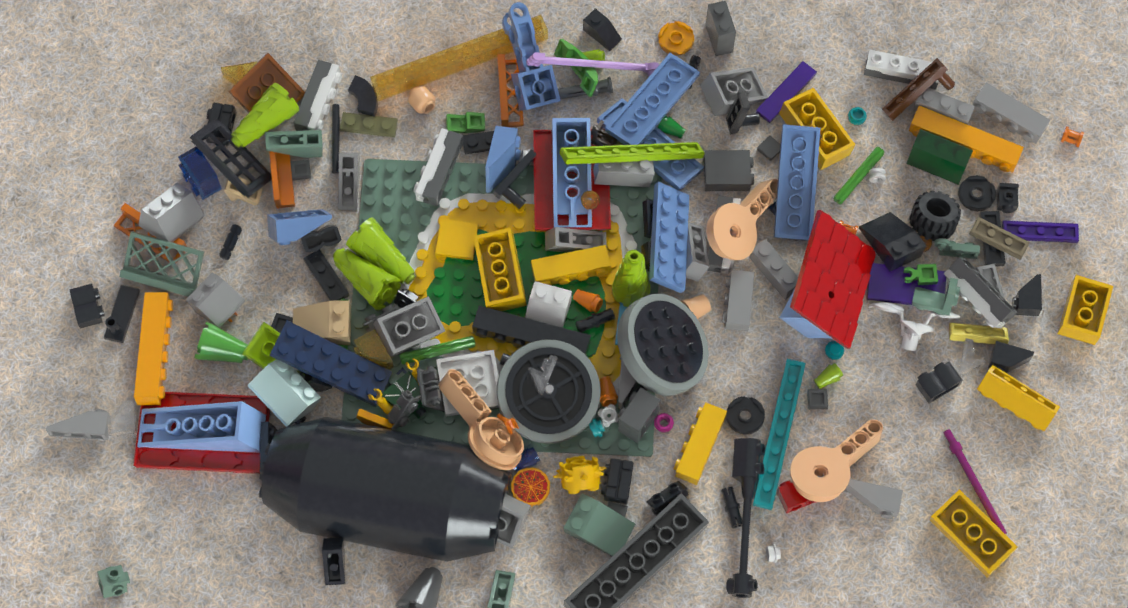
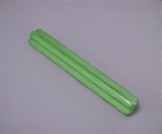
(858, 175)
(437, 350)

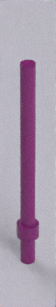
(956, 449)

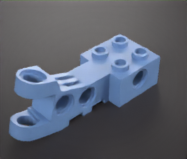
(532, 84)

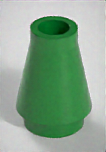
(671, 127)

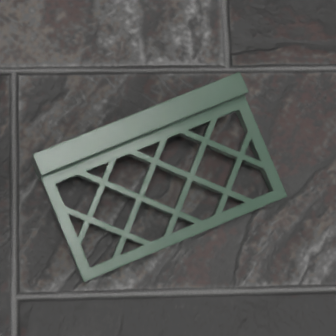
(156, 279)

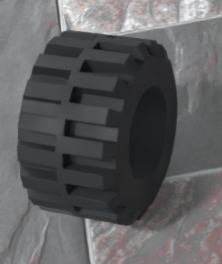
(935, 215)

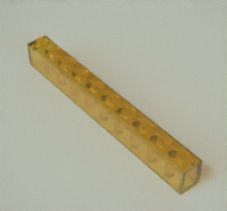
(449, 61)

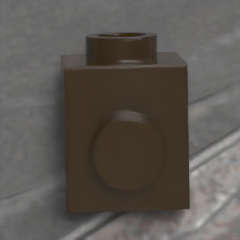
(600, 137)

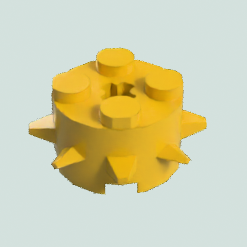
(580, 474)

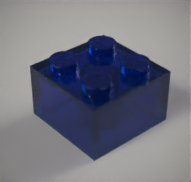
(199, 173)

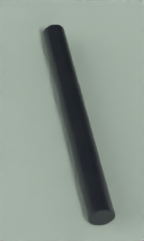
(335, 137)

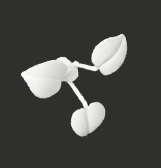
(914, 330)

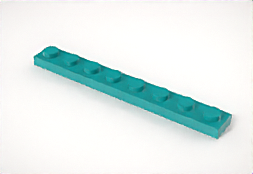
(779, 434)

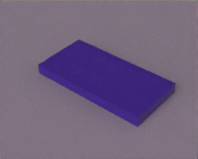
(891, 288)

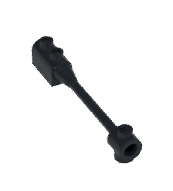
(747, 471)

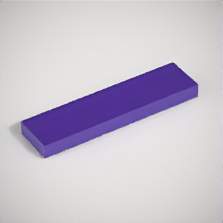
(786, 90)
(1043, 231)

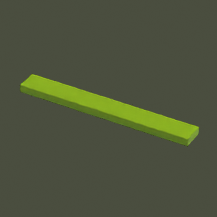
(631, 153)

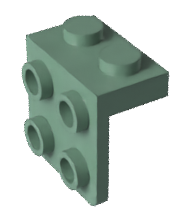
(934, 301)

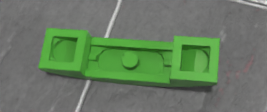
(587, 74)

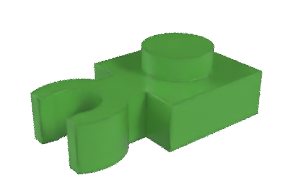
(925, 274)

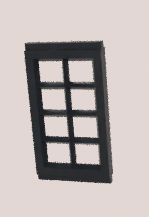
(207, 132)

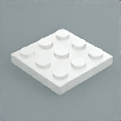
(478, 370)

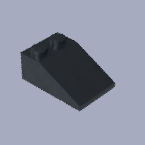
(893, 240)

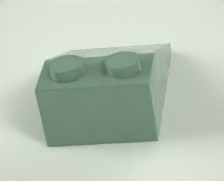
(598, 525)

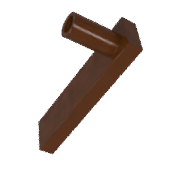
(916, 87)

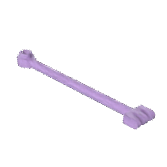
(540, 58)

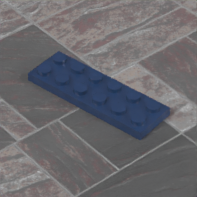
(330, 363)

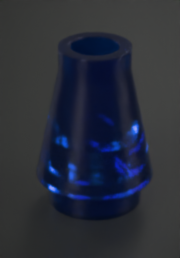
(528, 458)

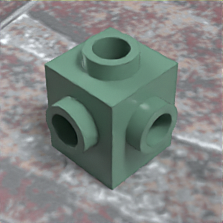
(113, 581)

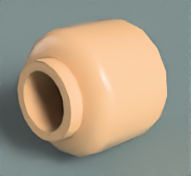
(421, 100)

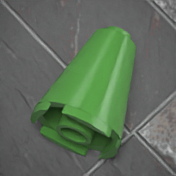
(219, 346)

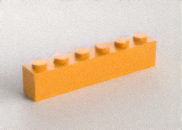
(985, 146)
(152, 348)

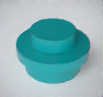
(857, 116)
(834, 350)
(597, 427)

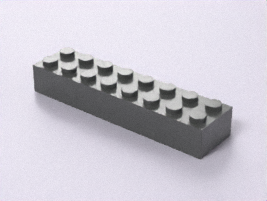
(640, 557)

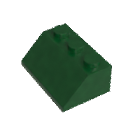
(939, 156)

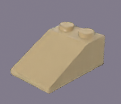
(326, 319)

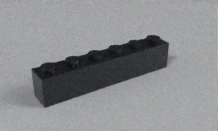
(522, 331)

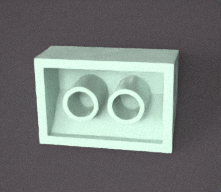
(284, 392)

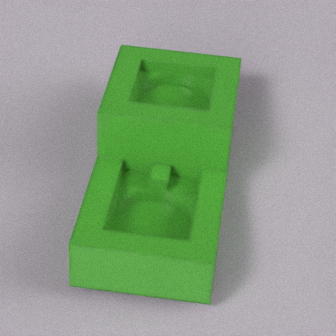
(469, 123)

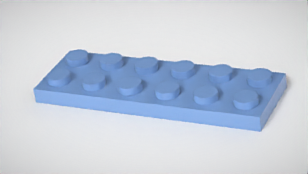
(652, 101)
(675, 172)
(796, 182)
(669, 237)

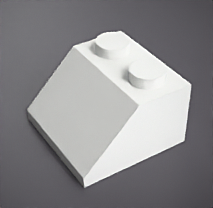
(548, 304)

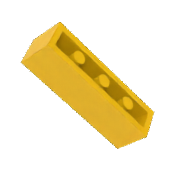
(572, 266)
(1018, 398)
(700, 443)

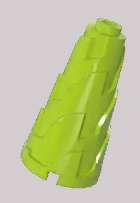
(266, 114)
(378, 249)
(368, 279)
(631, 279)

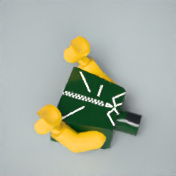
(407, 382)

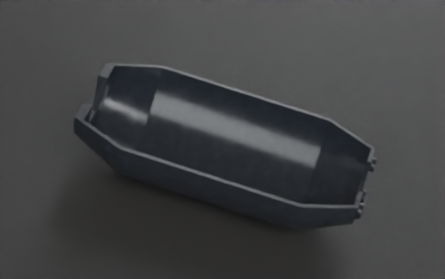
(384, 488)

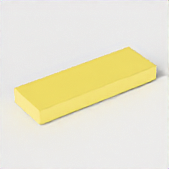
(977, 333)

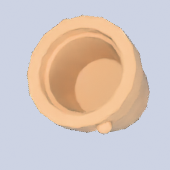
(698, 305)

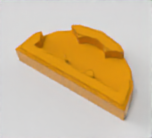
(373, 419)

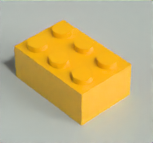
(1085, 310)

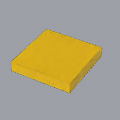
(456, 239)

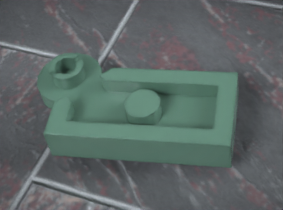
(954, 249)

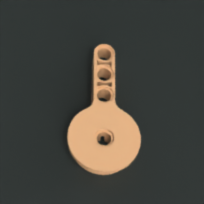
(742, 219)
(486, 434)
(833, 463)

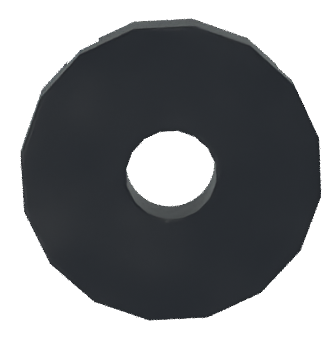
(977, 203)
(745, 404)

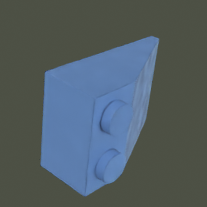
(502, 155)
(294, 225)

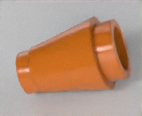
(588, 300)
(608, 392)

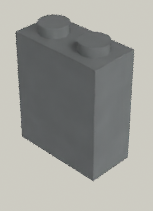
(720, 28)
(728, 170)

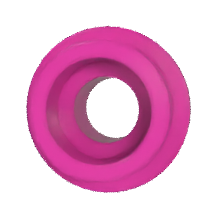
(663, 416)

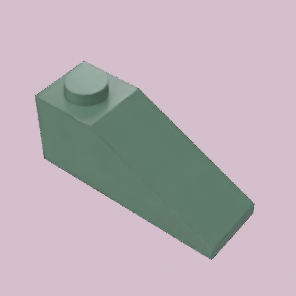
(295, 143)
(501, 589)

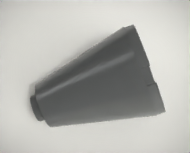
(423, 591)

